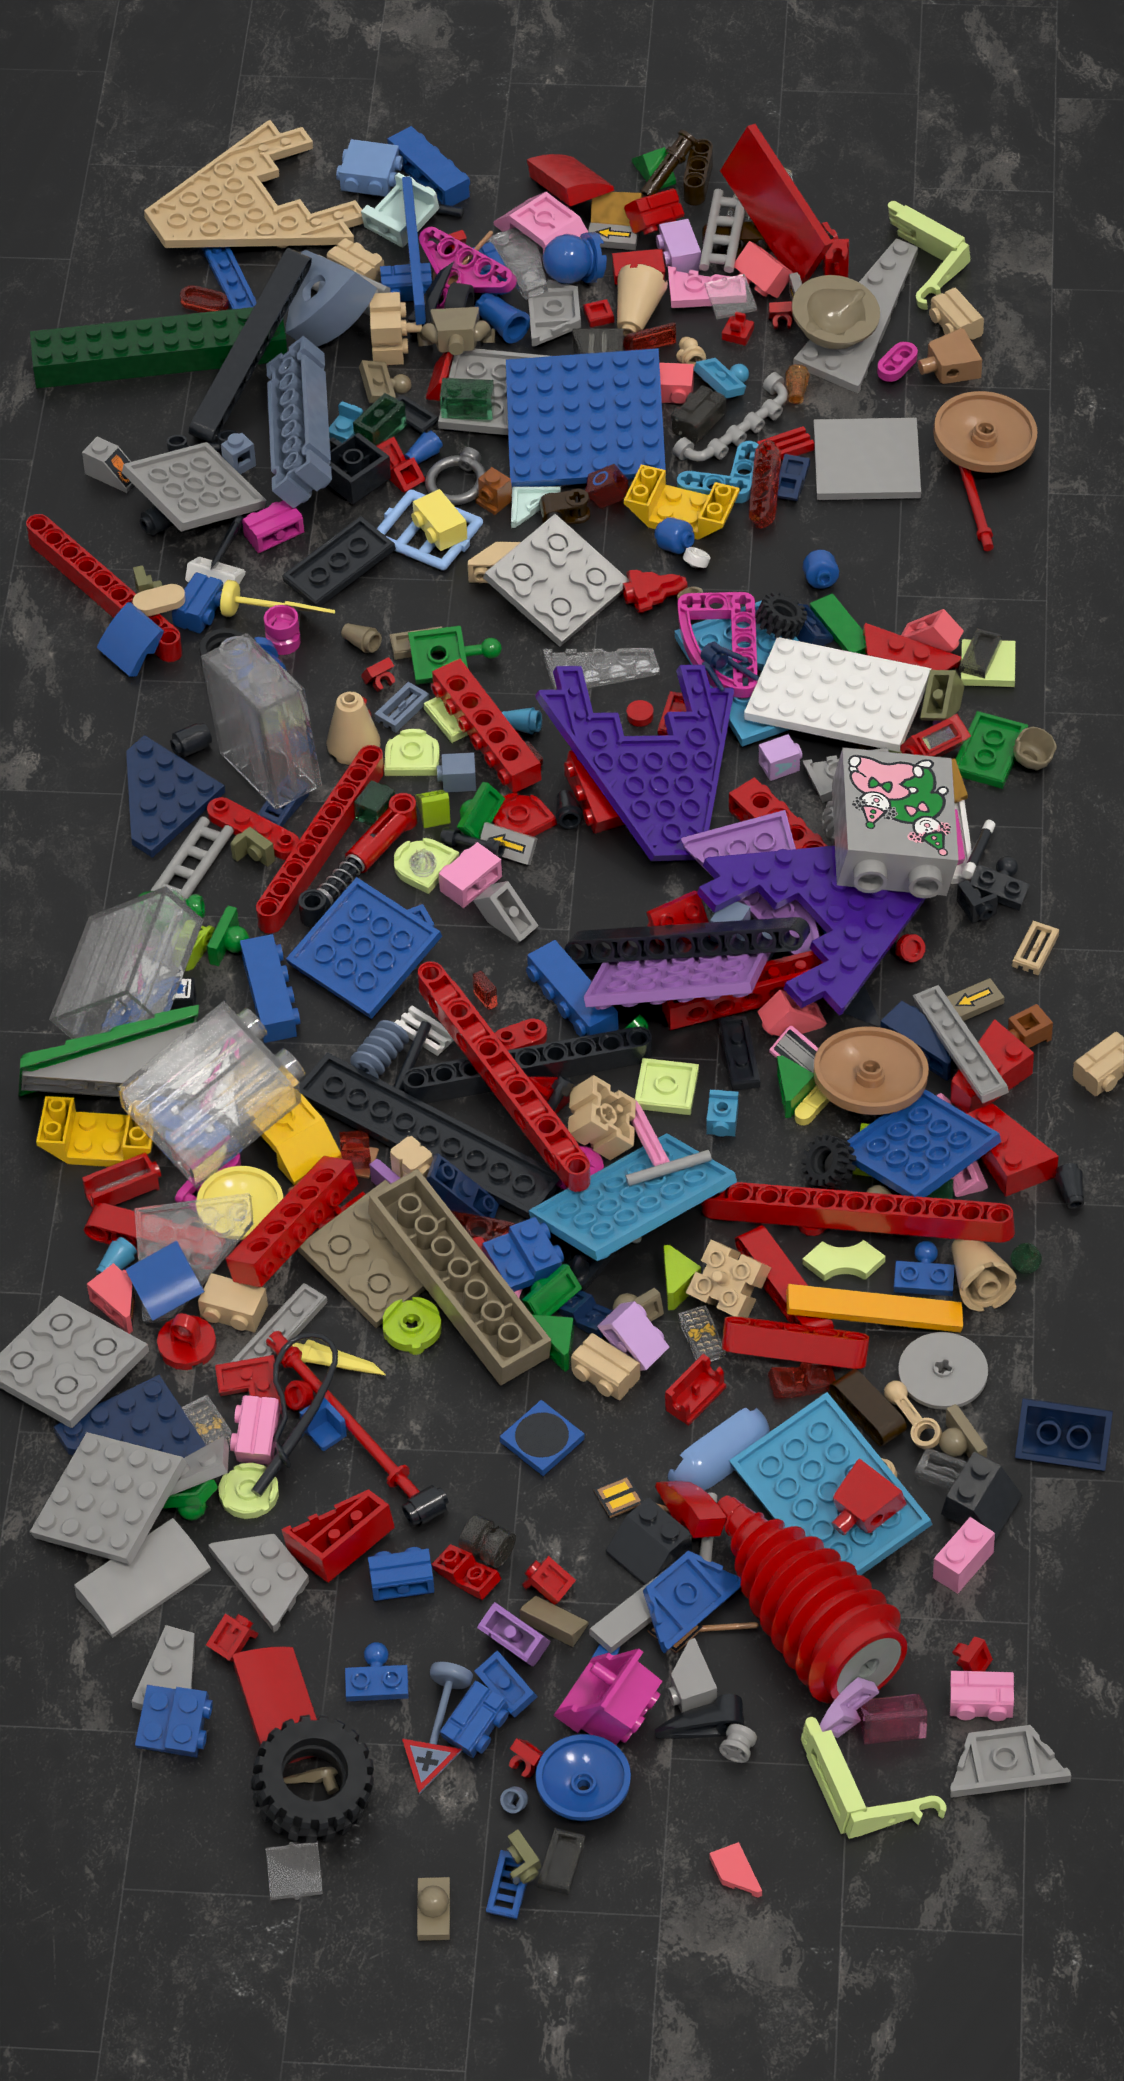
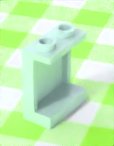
(389, 215)

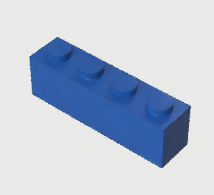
(430, 167)
(566, 986)
(268, 987)

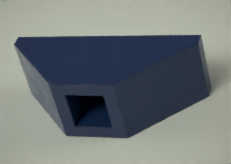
(459, 1190)

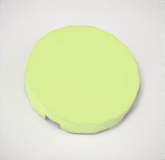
(237, 1496)

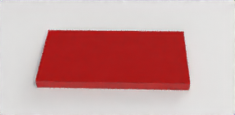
(775, 204)

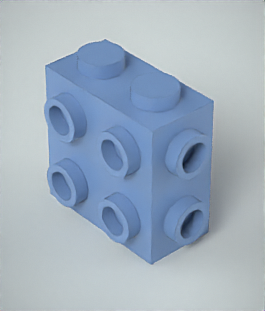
(369, 167)

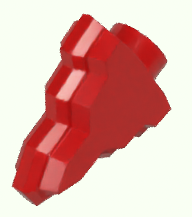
(650, 589)

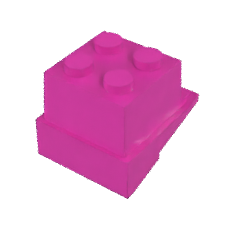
(610, 1697)

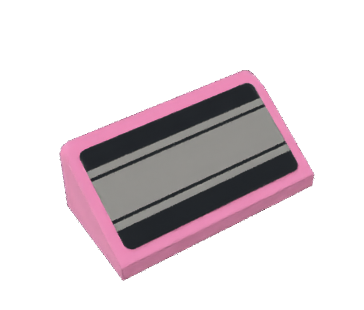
(796, 1048)

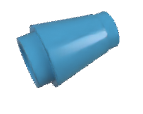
(525, 720)
(120, 1253)

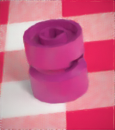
(282, 628)

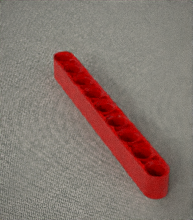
(94, 578)
(318, 841)

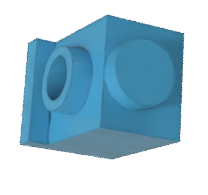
(722, 1113)

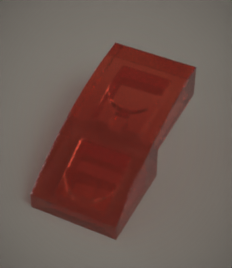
(355, 1147)
(800, 1380)

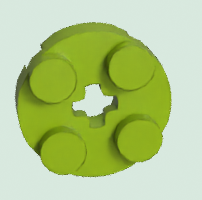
(412, 1339)

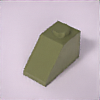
(942, 695)

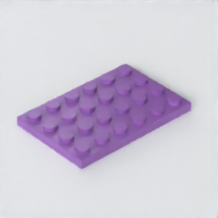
(674, 979)

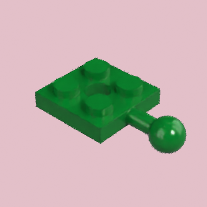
(451, 643)

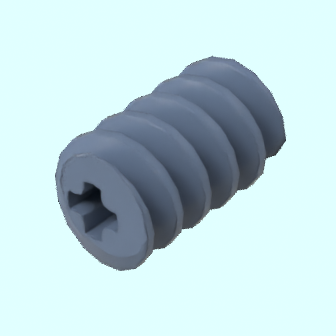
(380, 1048)

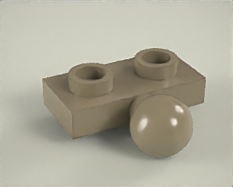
(378, 381)

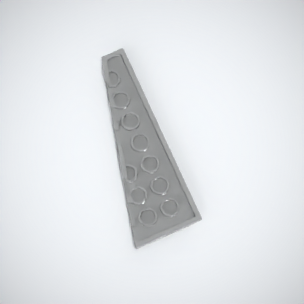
(850, 365)

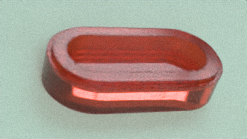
(203, 299)

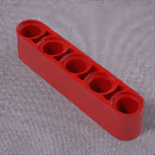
(111, 1222)
(763, 1248)
(795, 1342)

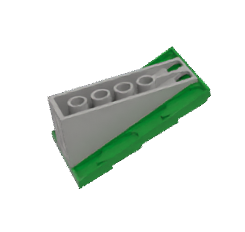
(103, 1060)

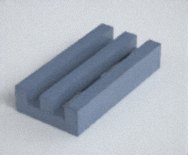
(405, 709)

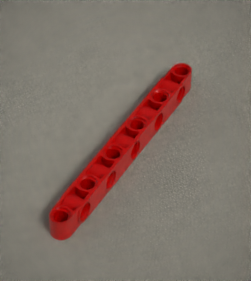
(504, 1077)

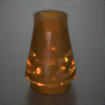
(797, 381)

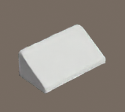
(221, 571)

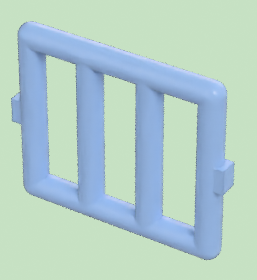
(422, 554)

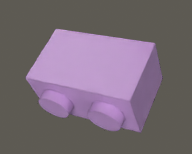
(679, 246)
(634, 1334)

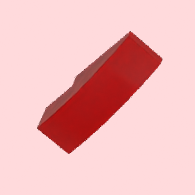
(692, 1508)

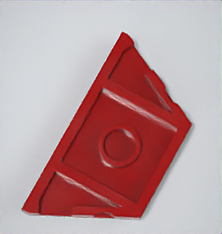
(898, 648)

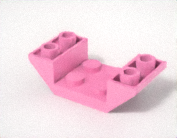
(542, 219)

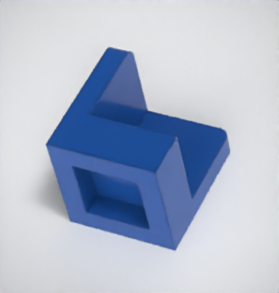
(326, 1427)

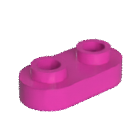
(897, 361)

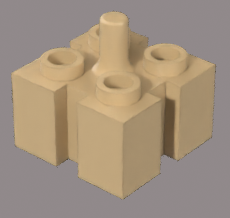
(389, 328)
(602, 1117)
(728, 1279)

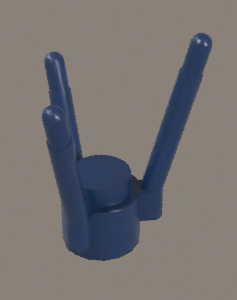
(717, 658)

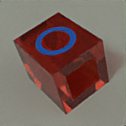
(607, 486)

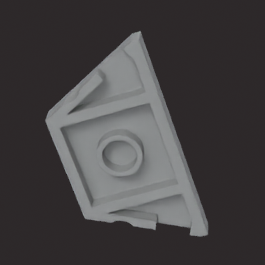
(554, 312)
(263, 1574)
(1006, 1761)

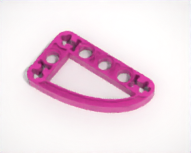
(730, 610)

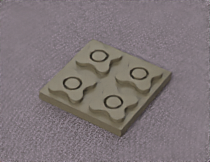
(361, 1261)

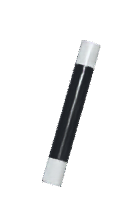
(978, 849)

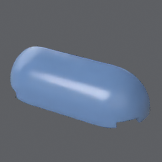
(708, 1458)

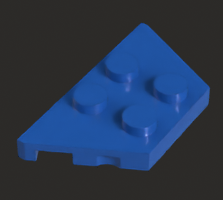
(686, 1596)

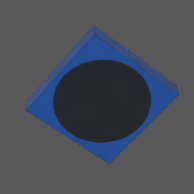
(542, 1437)

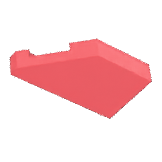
(734, 1869)

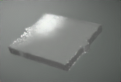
(730, 296)
(294, 1871)

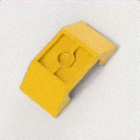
(655, 501)
(87, 1136)
(300, 1141)

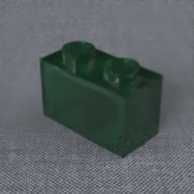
(467, 398)
(381, 420)

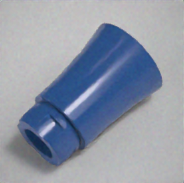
(505, 319)

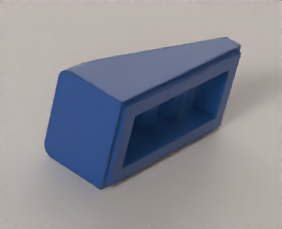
(505, 1859)

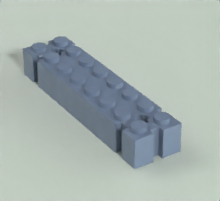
(298, 422)

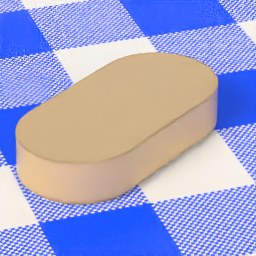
(160, 599)

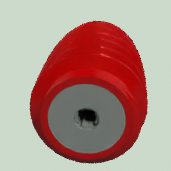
(813, 1604)

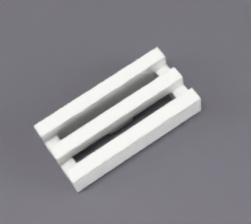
(437, 1031)

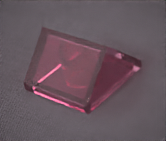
(893, 1719)

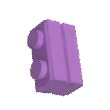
(513, 1634)

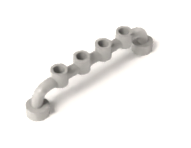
(736, 434)

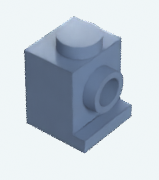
(239, 446)

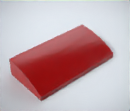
(567, 178)
(272, 1689)

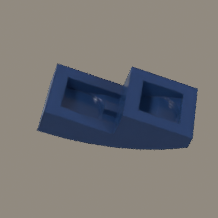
(792, 476)
(585, 1312)

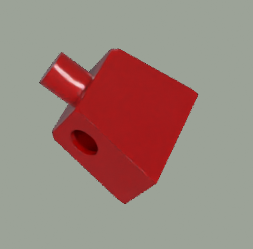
(865, 1499)

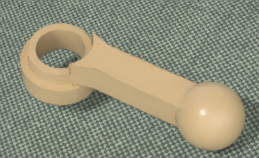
(897, 1394)

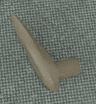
(317, 1775)

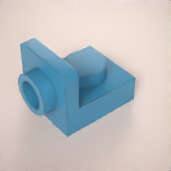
(343, 425)

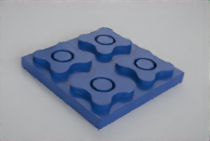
(364, 947)
(921, 1145)

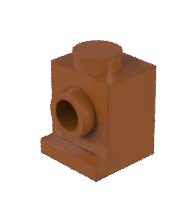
(494, 491)
(1031, 1026)

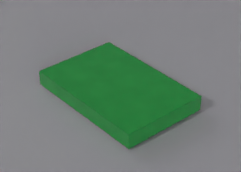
(989, 751)

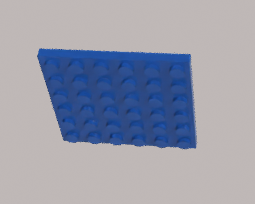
(583, 415)

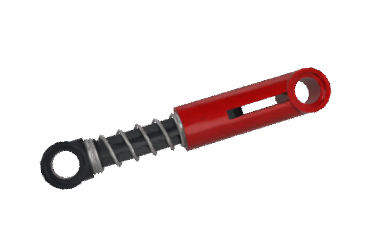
(360, 857)

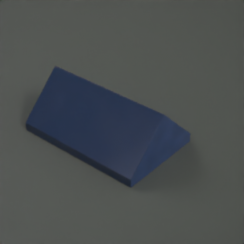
(1064, 1434)

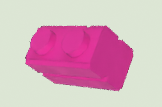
(272, 526)

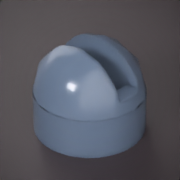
(510, 1795)

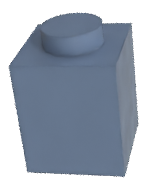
(457, 772)

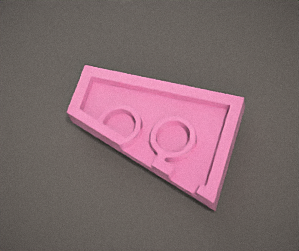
(689, 288)

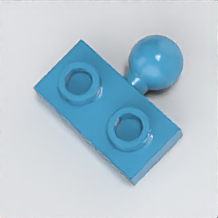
(721, 379)

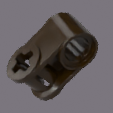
(565, 506)

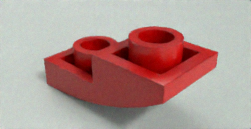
(464, 1572)

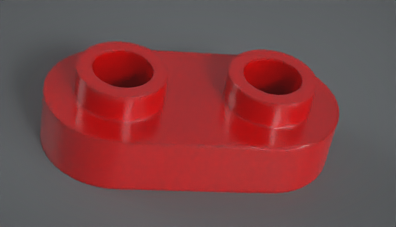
(521, 1034)

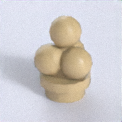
(690, 351)

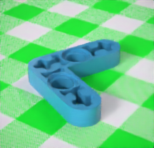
(738, 480)

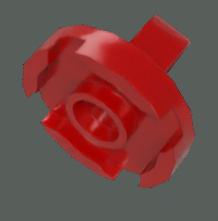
(186, 1342)

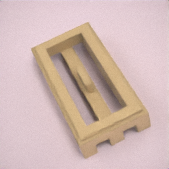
(1029, 964)

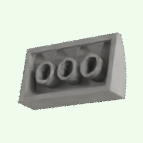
(124, 1593)

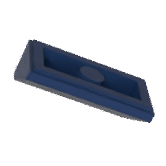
(813, 630)

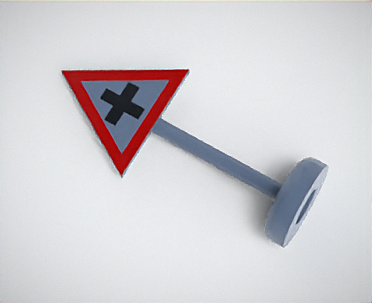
(430, 1759)

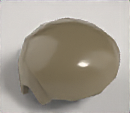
(1034, 748)

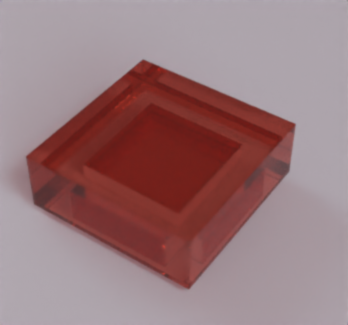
(484, 990)

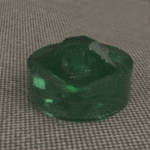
(1026, 1258)

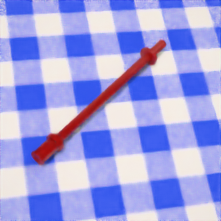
(292, 1359)

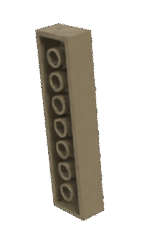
(459, 1277)

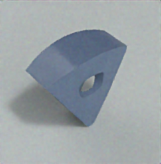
(334, 308)

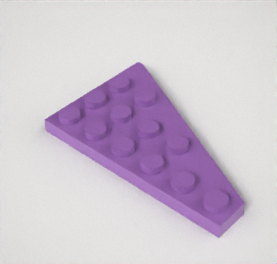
(753, 836)

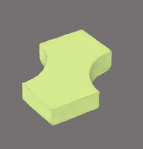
(854, 1260)

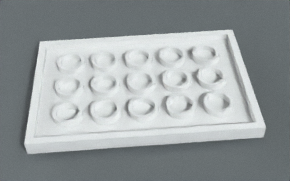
(837, 694)

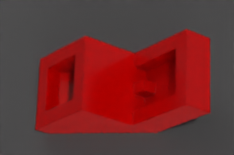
(404, 472)

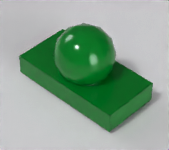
(479, 810)
(226, 936)
(552, 1292)
(192, 1501)

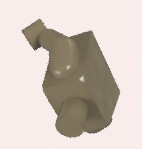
(455, 330)

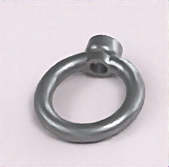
(467, 460)

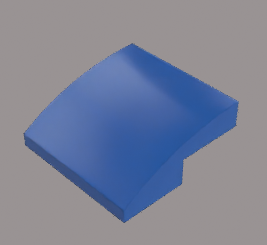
(130, 639)
(164, 1280)

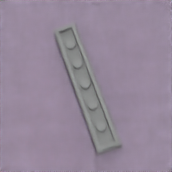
(961, 1044)

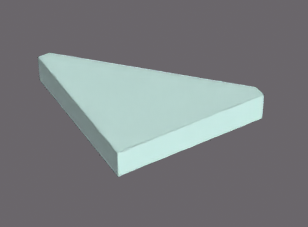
(526, 502)

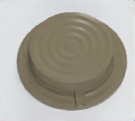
(835, 311)

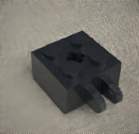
(357, 467)

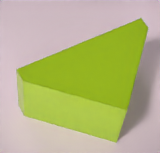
(434, 808)
(678, 1275)

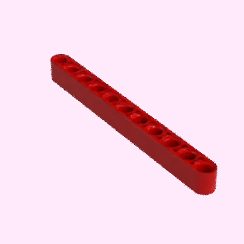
(862, 1212)

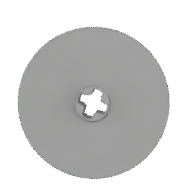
(939, 1350)

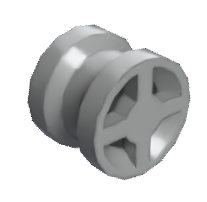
(738, 1743)

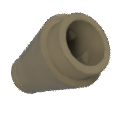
(362, 637)

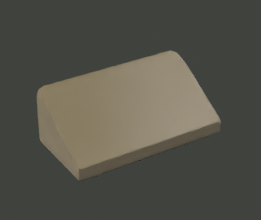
(553, 1620)

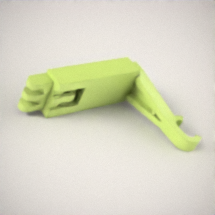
(933, 239)
(843, 1795)

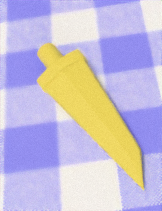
(322, 1355)

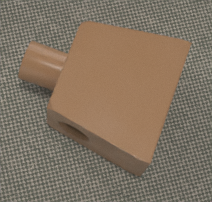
(952, 358)

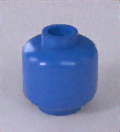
(674, 535)
(820, 566)

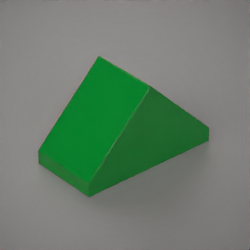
(648, 163)
(794, 1084)
(561, 1334)

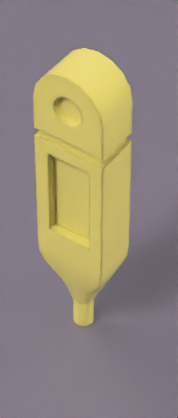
(810, 1107)

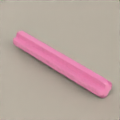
(648, 1137)

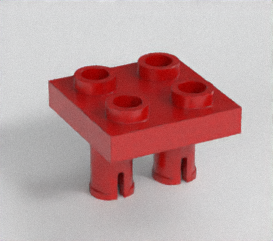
(682, 910)

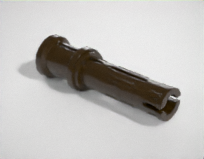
(674, 156)

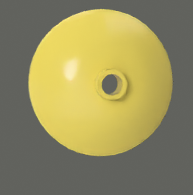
(244, 1179)

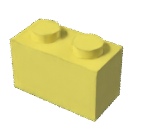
(439, 520)

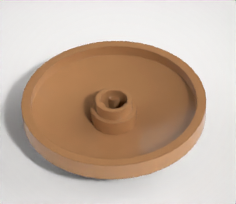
(985, 431)
(870, 1070)

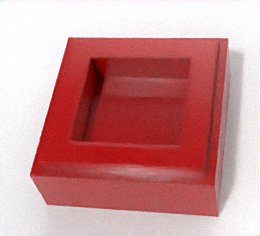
(598, 313)

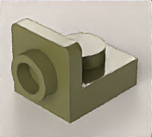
(142, 581)
(255, 845)
(522, 1852)

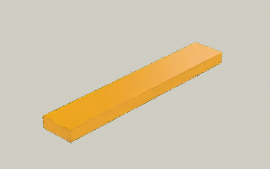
(874, 1308)

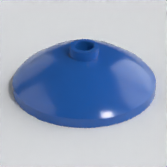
(578, 1763)

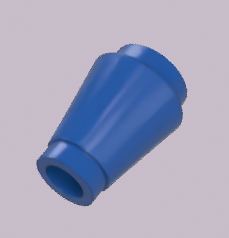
(425, 447)

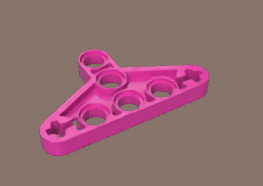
(467, 273)

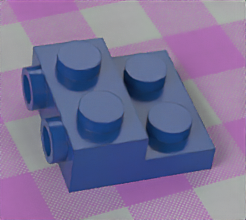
(524, 1254)
(174, 1720)

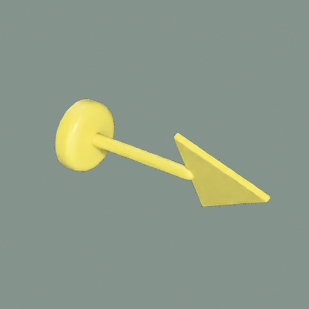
(231, 598)

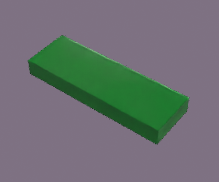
(839, 624)

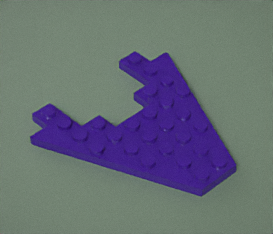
(654, 783)
(856, 922)

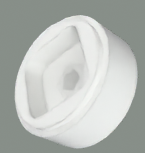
(696, 557)

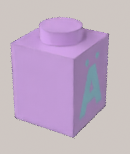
(779, 757)

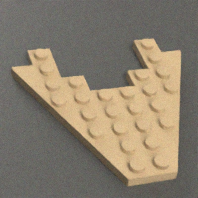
(232, 208)

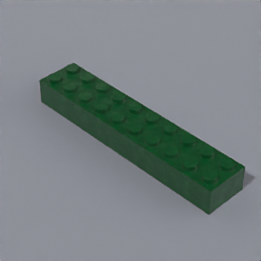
(141, 347)

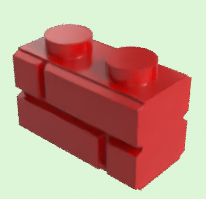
(652, 210)

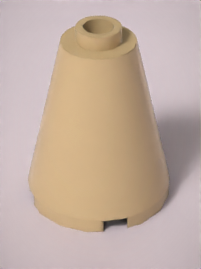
(638, 296)
(350, 728)
(982, 1275)

